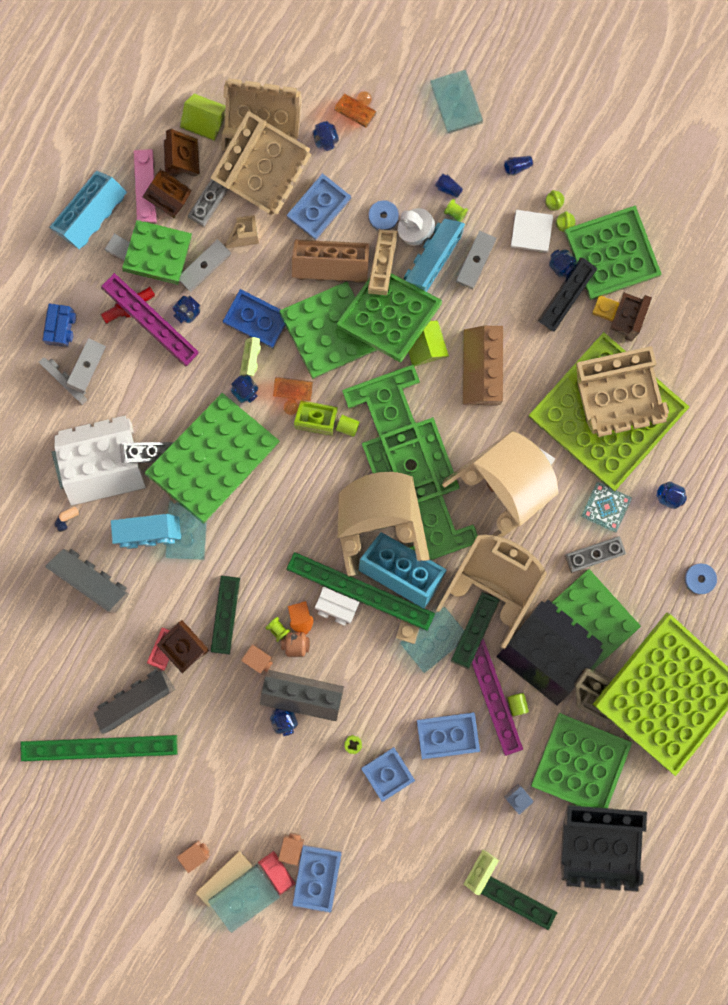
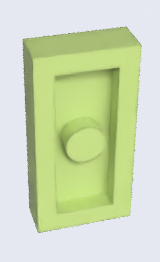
(249, 358)
(481, 872)

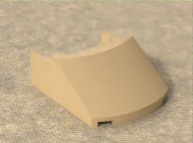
(517, 475)
(376, 504)
(503, 571)

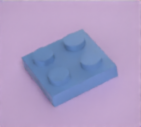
(388, 774)

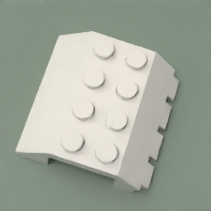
(92, 461)

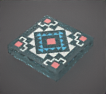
(606, 507)

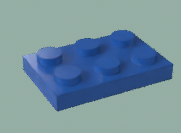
(255, 318)

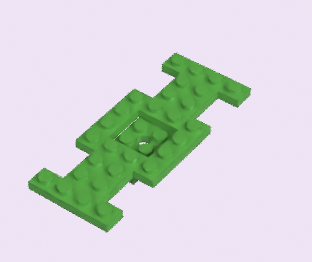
(406, 440)

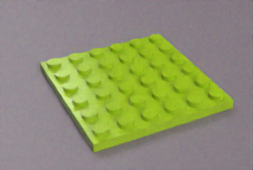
(608, 456)
(668, 694)

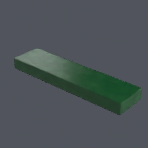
(225, 615)
(475, 630)
(519, 903)

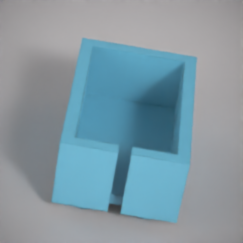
(146, 531)

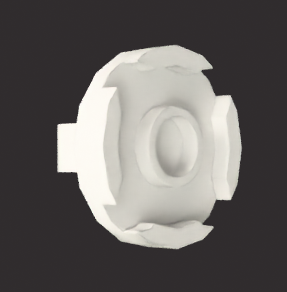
(416, 226)

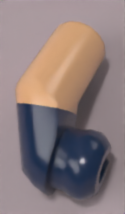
(61, 521)

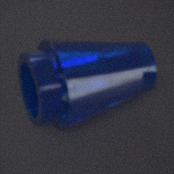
(517, 164)
(448, 186)

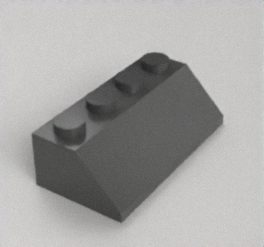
(87, 580)
(301, 695)
(133, 701)

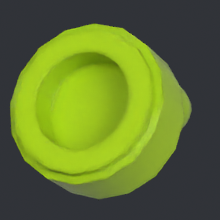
(554, 200)
(565, 221)

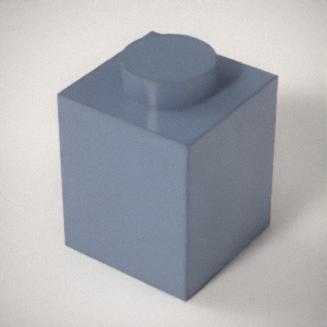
(518, 799)

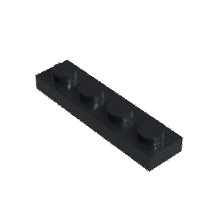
(567, 294)

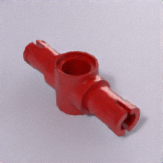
(118, 311)

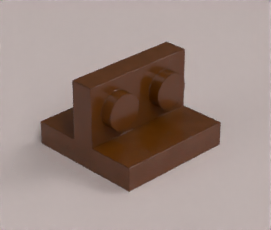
(181, 154)
(167, 193)
(630, 315)
(182, 646)

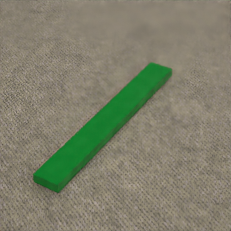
(360, 591)
(99, 748)

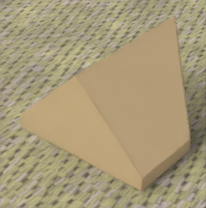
(243, 233)

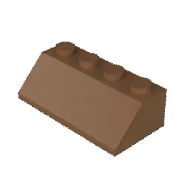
(330, 260)
(483, 365)

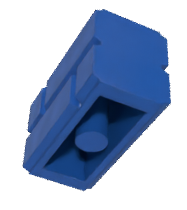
(58, 325)

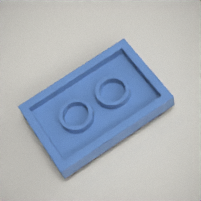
(319, 206)
(448, 735)
(317, 878)

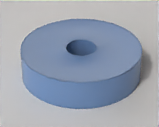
(387, 208)
(708, 575)

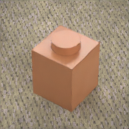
(257, 659)
(291, 848)
(194, 856)

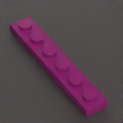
(149, 319)
(496, 701)

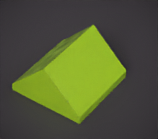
(202, 116)
(428, 346)
(315, 418)

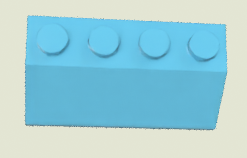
(88, 209)
(435, 254)
(400, 571)

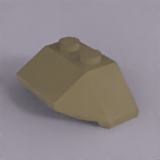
(588, 689)

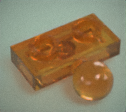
(356, 109)
(293, 390)

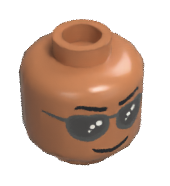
(295, 644)

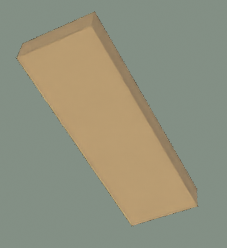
(227, 874)

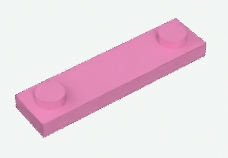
(143, 177)

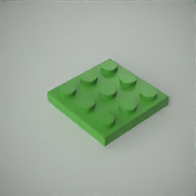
(157, 252)

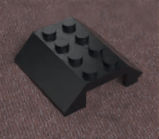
(551, 652)
(602, 847)

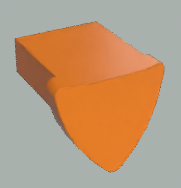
(300, 617)

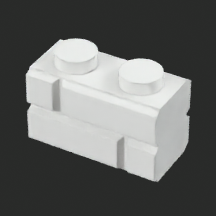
(336, 605)

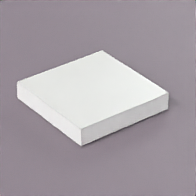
(531, 231)

